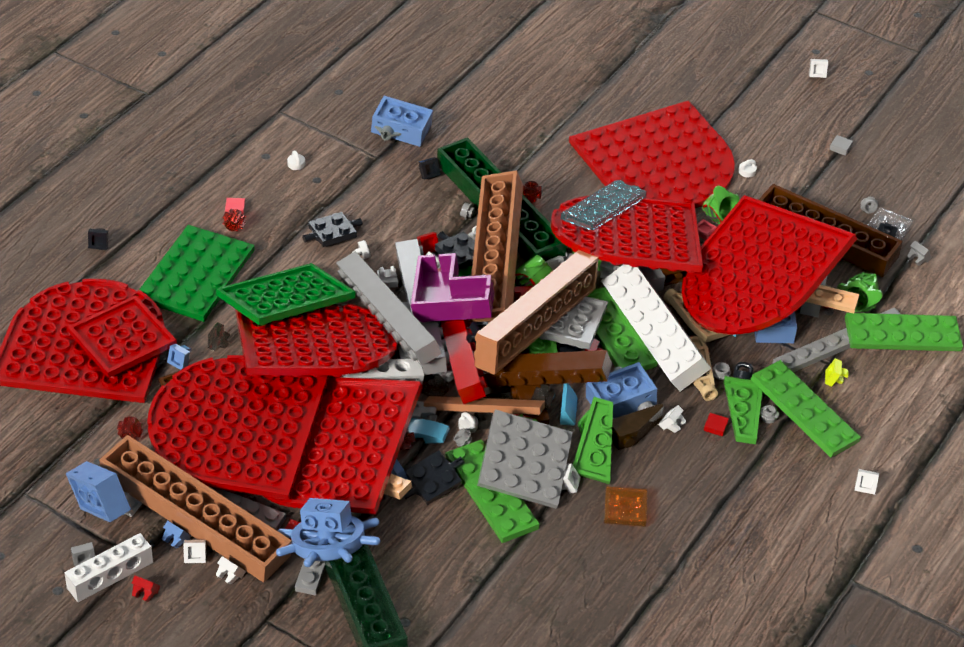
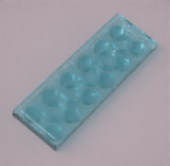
(603, 205)

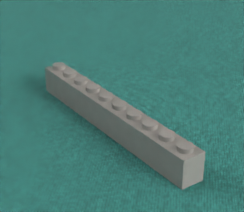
(407, 256)
(388, 309)

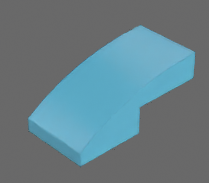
(428, 430)

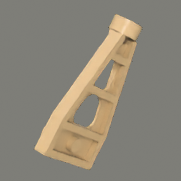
(675, 299)
(706, 383)

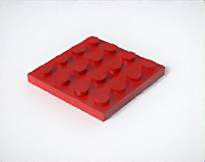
(122, 336)

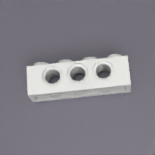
(393, 370)
(108, 567)

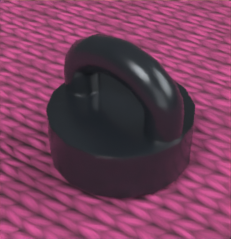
(743, 374)

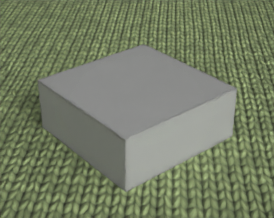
(841, 145)
(82, 553)

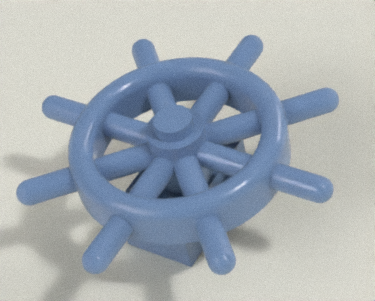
(327, 532)

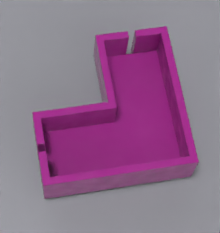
(447, 296)

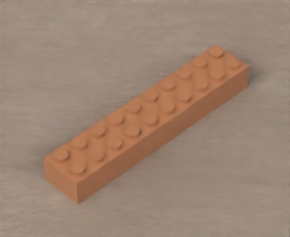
(498, 236)
(535, 312)
(196, 508)

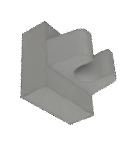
(919, 251)

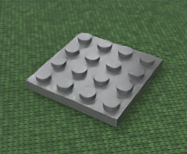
(579, 324)
(525, 459)

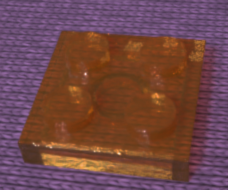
(625, 506)

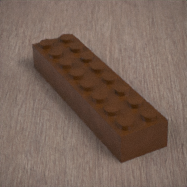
(872, 249)

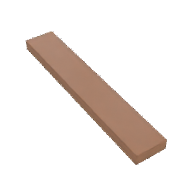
(486, 405)

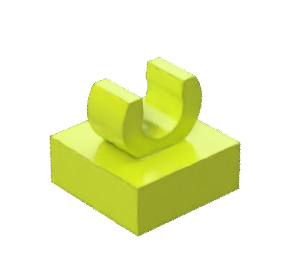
(835, 373)

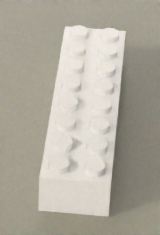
(656, 326)

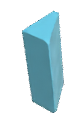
(568, 406)

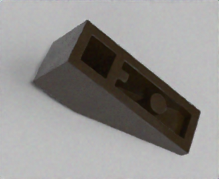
(634, 426)

